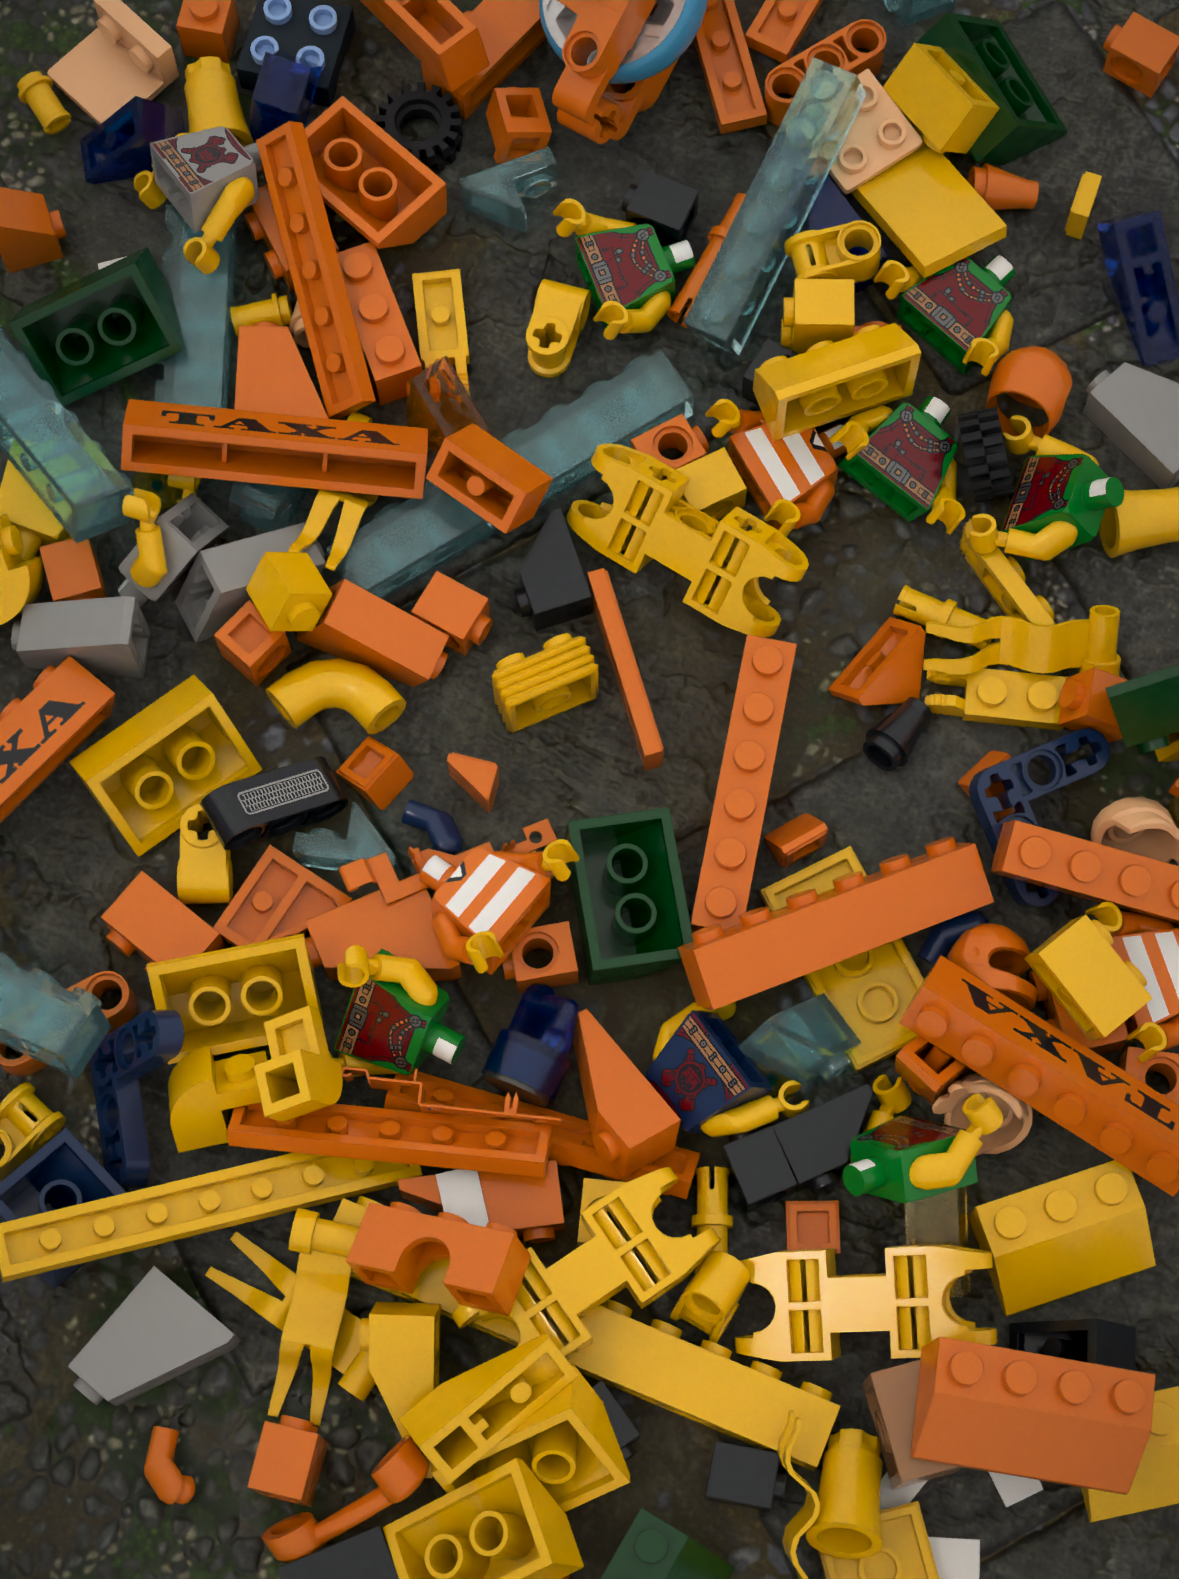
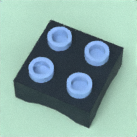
(304, 29)

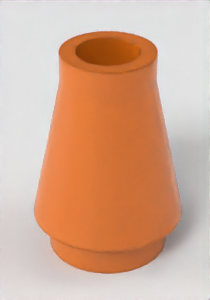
(1003, 189)

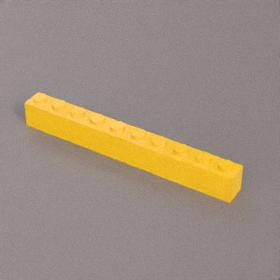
(663, 1368)

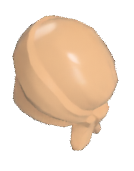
(1139, 828)
(1016, 1113)

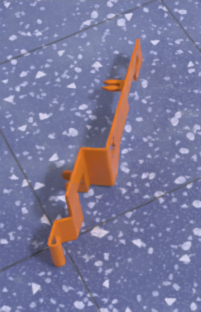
(380, 870)
(387, 1084)

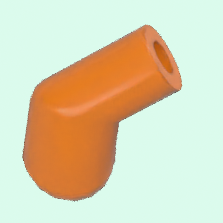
(162, 1471)

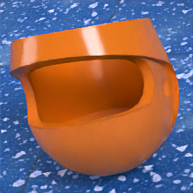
(1034, 379)
(997, 958)

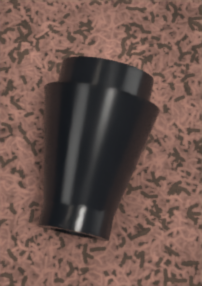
(894, 738)

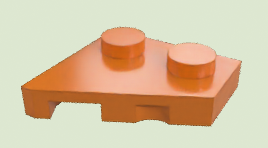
(276, 901)

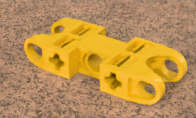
(658, 525)
(603, 1266)
(818, 1304)

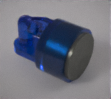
(524, 1061)

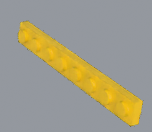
(186, 1209)

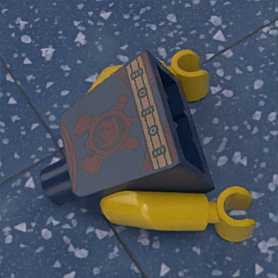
(711, 1079)

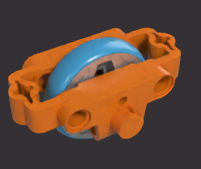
(612, 46)

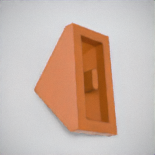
(886, 667)

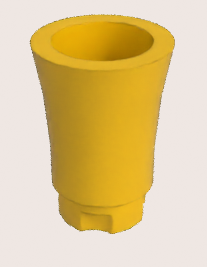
(214, 99)
(1141, 521)
(849, 1497)

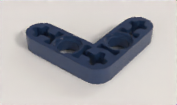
(1021, 789)
(116, 1069)

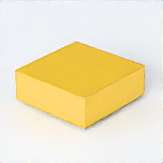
(1082, 204)

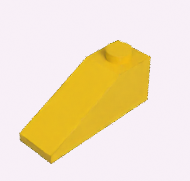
(403, 1354)
(486, 1404)

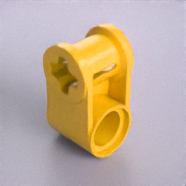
(830, 252)
(556, 322)
(203, 865)
(21, 1134)
(713, 1294)

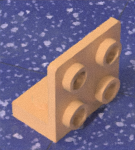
(115, 63)
(875, 140)

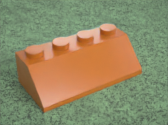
(1031, 1415)

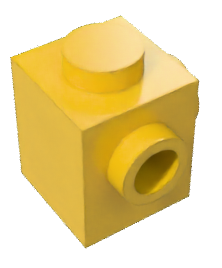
(288, 591)

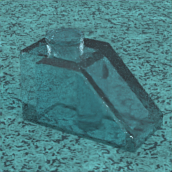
(804, 1041)

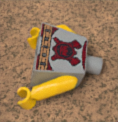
(207, 182)
(170, 543)

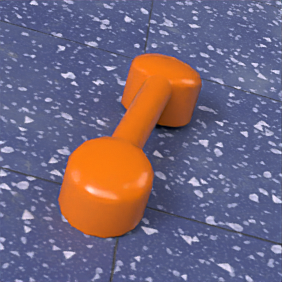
(397, 1478)

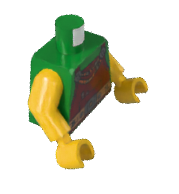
(623, 268)
(956, 309)
(905, 459)
(1054, 502)
(392, 1015)
(914, 1156)

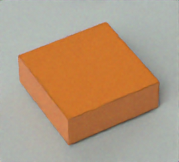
(812, 1225)

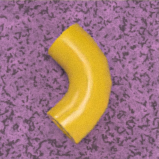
(337, 685)

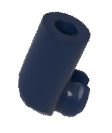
(438, 824)
(947, 933)

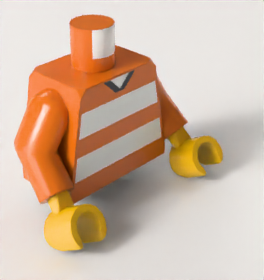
(786, 477)
(492, 900)
(1154, 950)

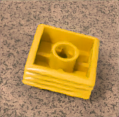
(545, 682)

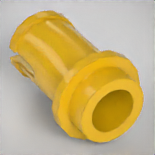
(38, 94)
(271, 310)

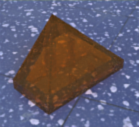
(440, 403)

